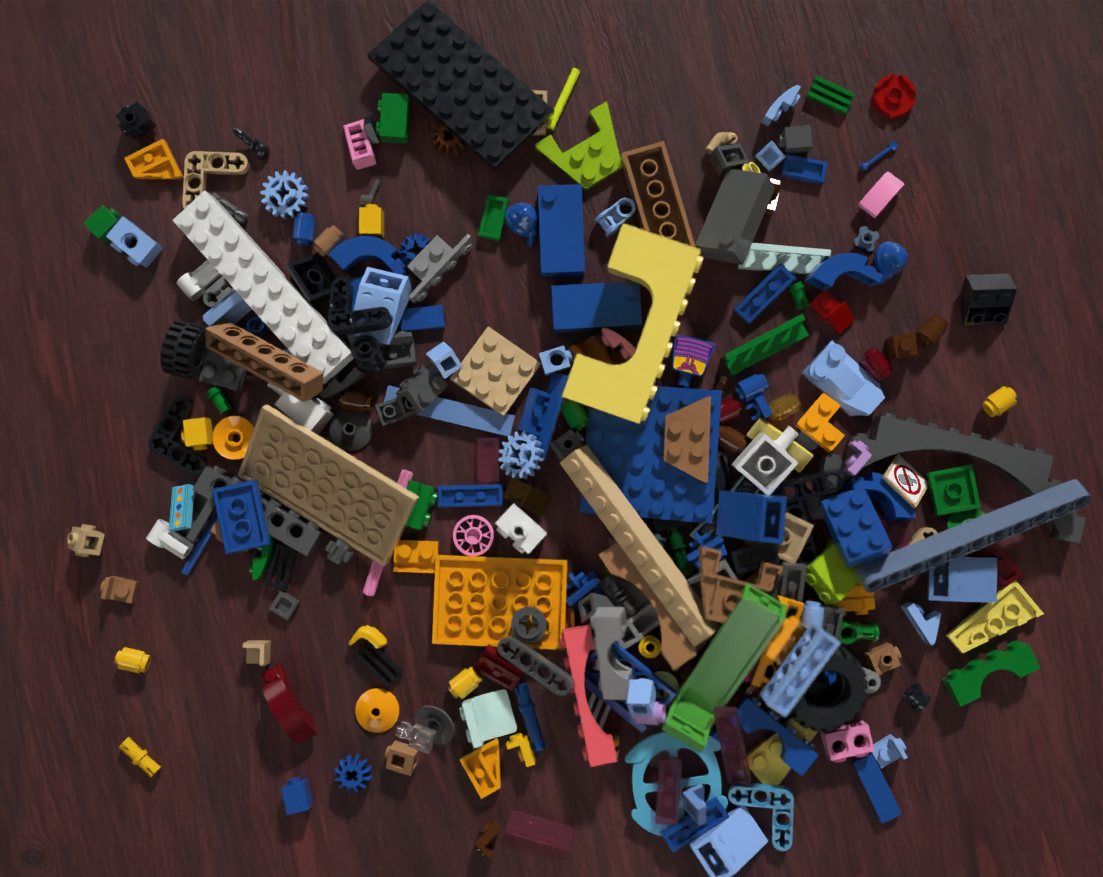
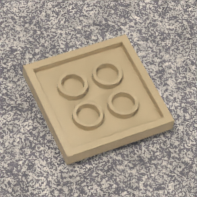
(495, 371)

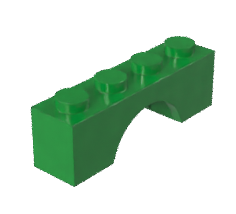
(966, 683)

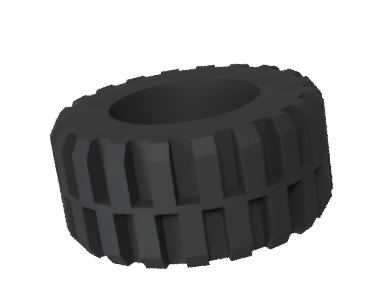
(840, 701)

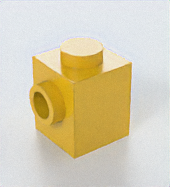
(197, 433)

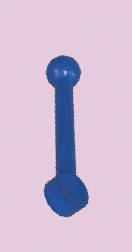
(891, 147)

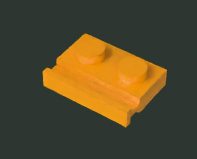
(415, 556)

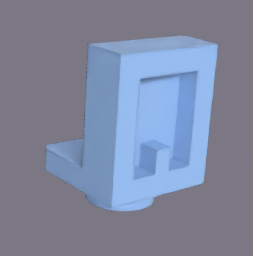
(889, 750)

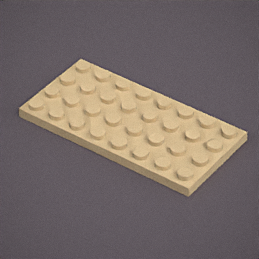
(327, 485)

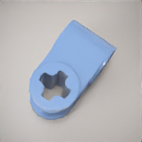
(615, 217)

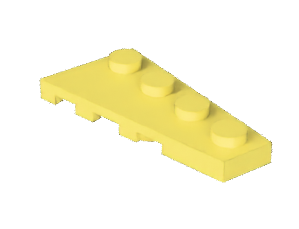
(993, 619)
(765, 757)

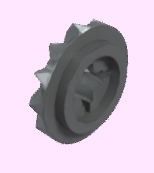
(519, 629)

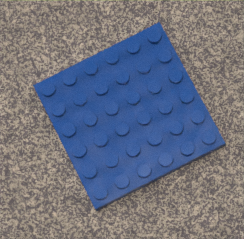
(636, 461)

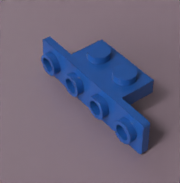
(542, 411)

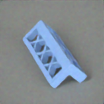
(801, 669)

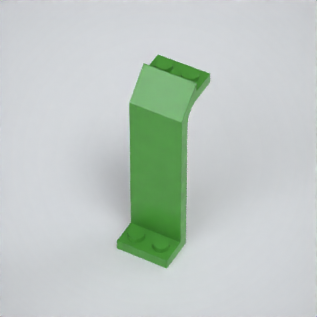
(723, 666)

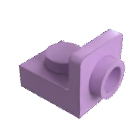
(856, 462)

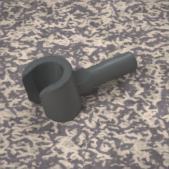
(369, 199)

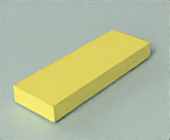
(795, 450)

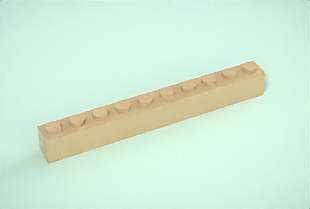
(639, 544)

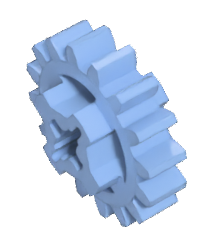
(294, 197)
(521, 455)

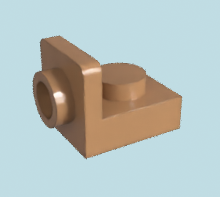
(119, 589)

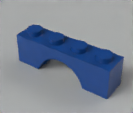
(794, 752)

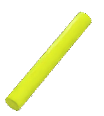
(563, 98)

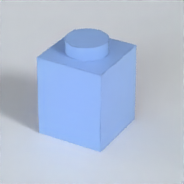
(444, 359)
(641, 697)

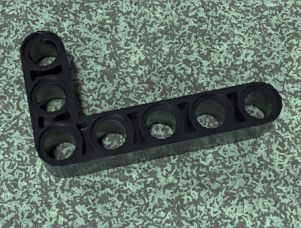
(798, 501)

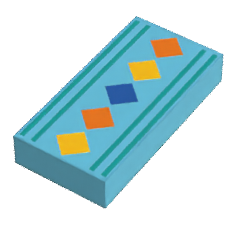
(181, 507)

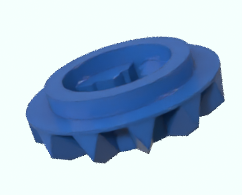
(408, 245)

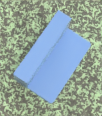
(231, 308)

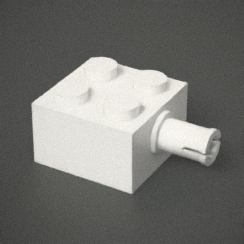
(311, 414)
(767, 460)
(520, 528)

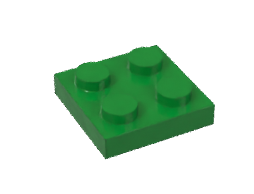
(953, 490)

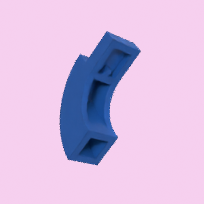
(848, 264)
(892, 504)

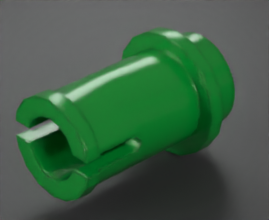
(799, 295)
(219, 400)

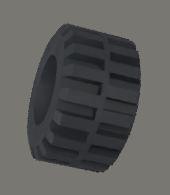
(183, 350)

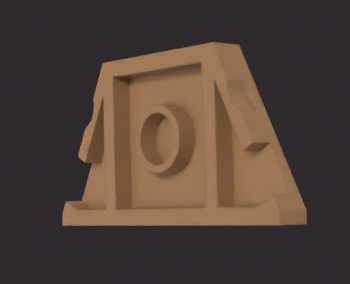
(689, 439)

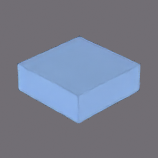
(770, 156)

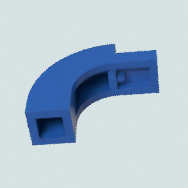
(361, 248)

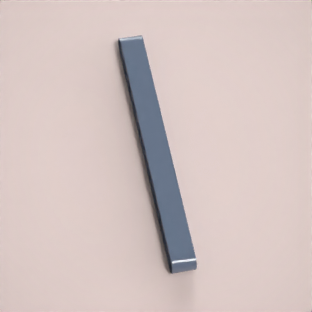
(973, 535)

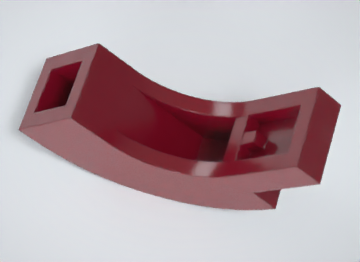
(285, 707)

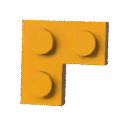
(816, 424)

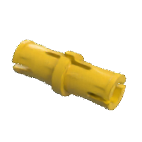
(140, 757)

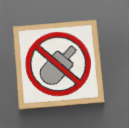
(906, 480)

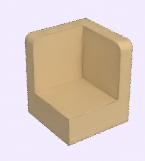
(257, 652)

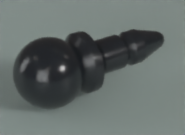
(259, 149)

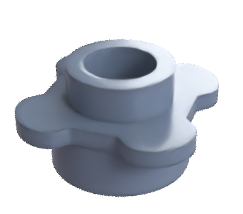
(860, 239)

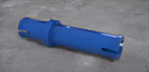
(528, 711)

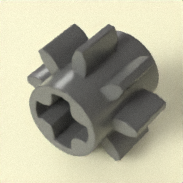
(338, 551)

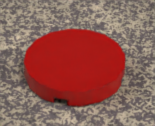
(894, 96)

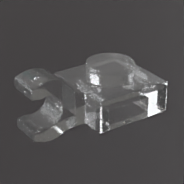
(419, 736)

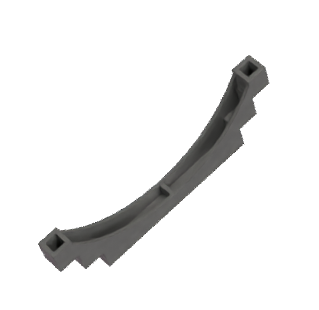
(1023, 467)

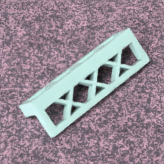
(796, 259)

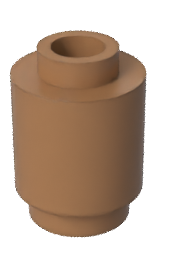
(328, 240)

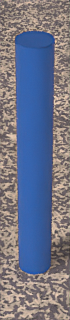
(199, 547)

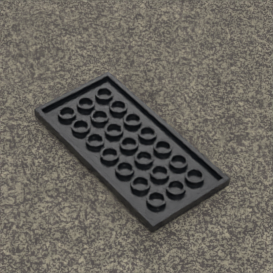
(461, 84)

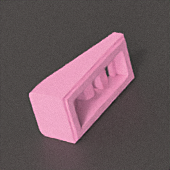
(361, 158)

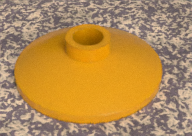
(224, 437)
(382, 700)

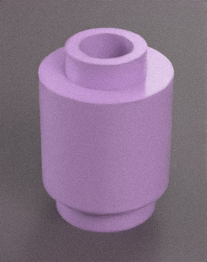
(658, 716)

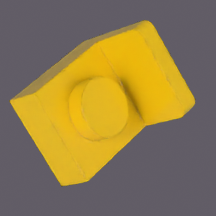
(525, 751)

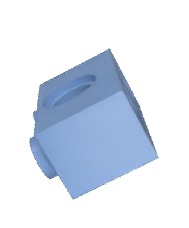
(124, 233)

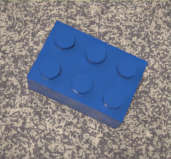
(855, 527)

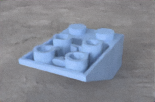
(385, 290)
(729, 844)

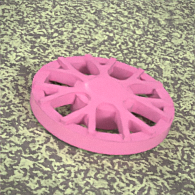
(473, 535)

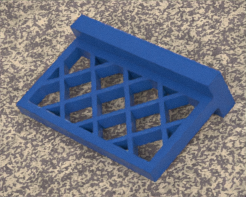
(592, 676)

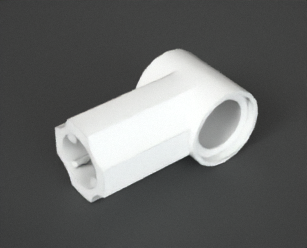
(195, 282)
(170, 540)

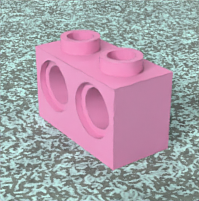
(846, 735)

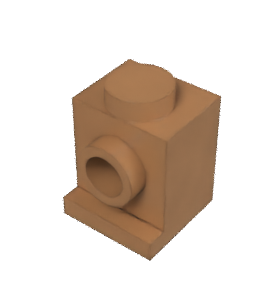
(876, 655)
(402, 758)

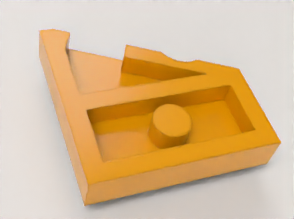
(154, 162)
(484, 767)

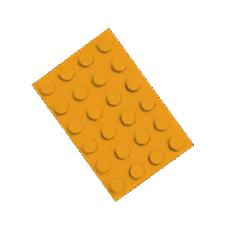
(481, 595)

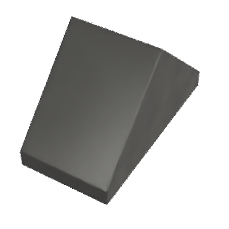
(728, 158)

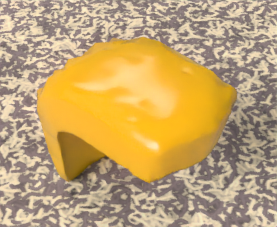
(371, 634)

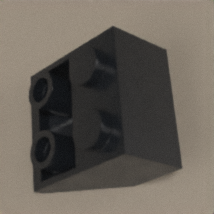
(987, 299)

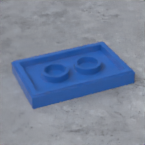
(241, 516)

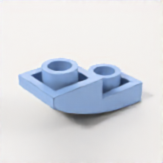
(783, 103)

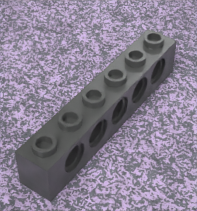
(304, 544)

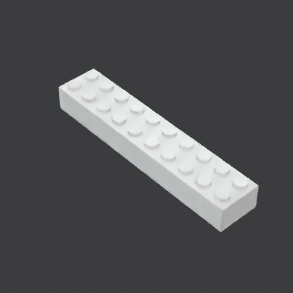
(263, 286)

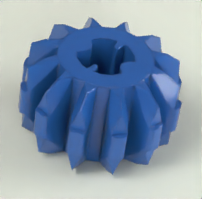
(358, 780)

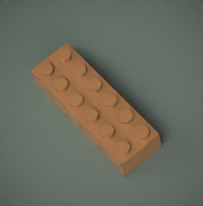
(656, 193)

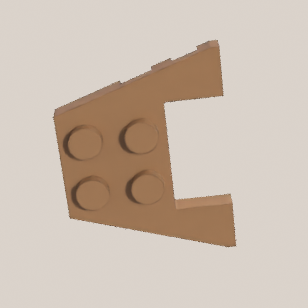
(723, 593)

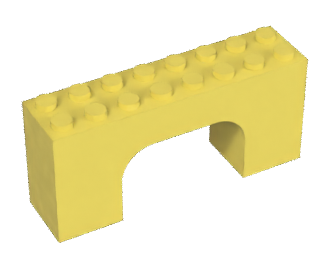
(666, 272)

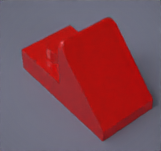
(833, 312)

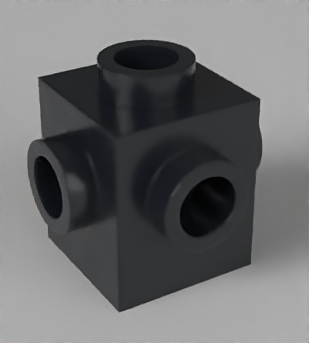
(135, 121)

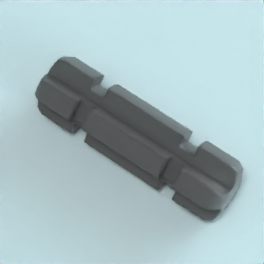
(237, 214)

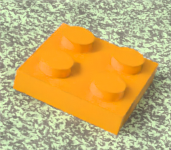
(790, 634)

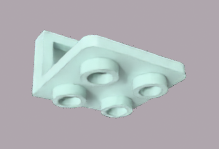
(488, 716)

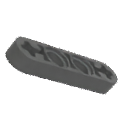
(537, 662)

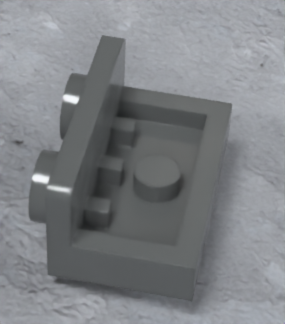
(400, 351)
(422, 387)

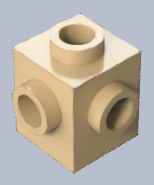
(85, 540)

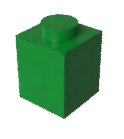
(102, 222)

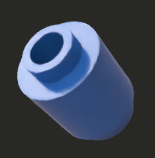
(304, 229)
(751, 387)

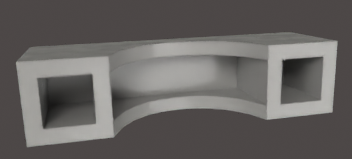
(614, 676)

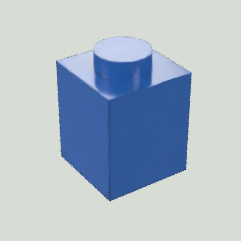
(297, 795)

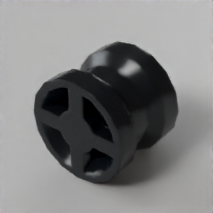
(916, 697)

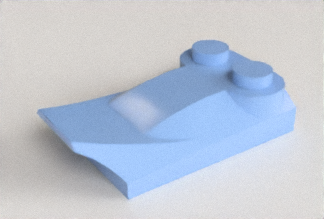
(844, 381)

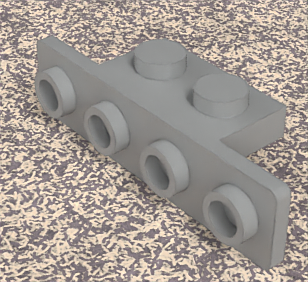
(433, 262)

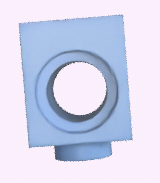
(548, 367)

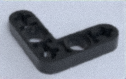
(350, 317)
(169, 437)

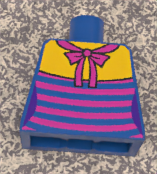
(689, 358)

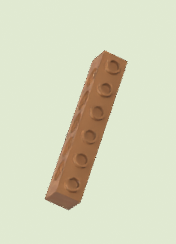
(264, 360)

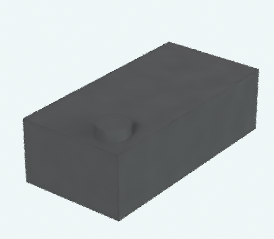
(735, 216)

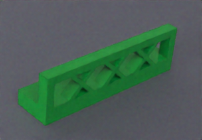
(765, 345)

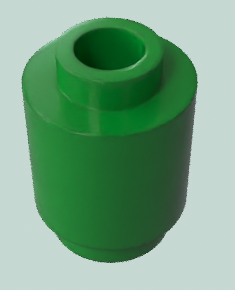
(575, 415)

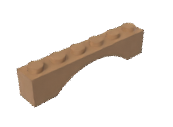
(674, 644)

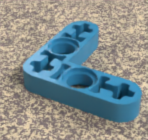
(778, 806)

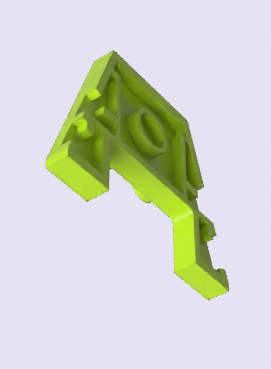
(591, 159)

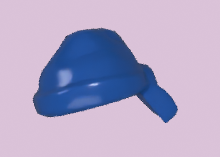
(523, 221)
(890, 259)

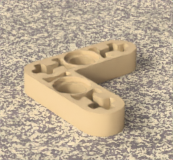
(206, 167)

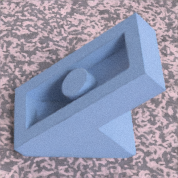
(925, 626)

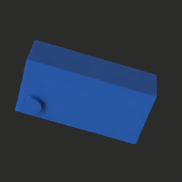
(561, 230)
(596, 307)

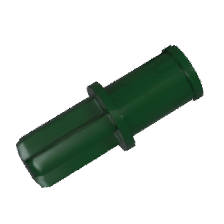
(677, 548)

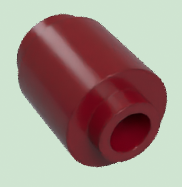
(876, 364)
(729, 410)

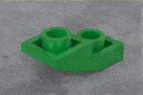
(261, 564)

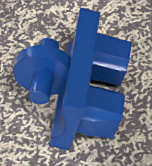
(716, 544)
(580, 586)

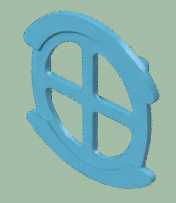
(640, 757)

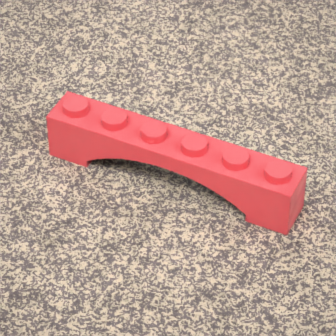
(599, 745)

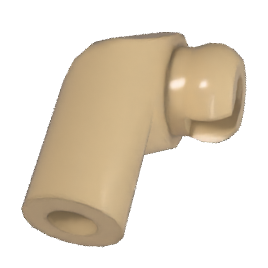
(721, 139)

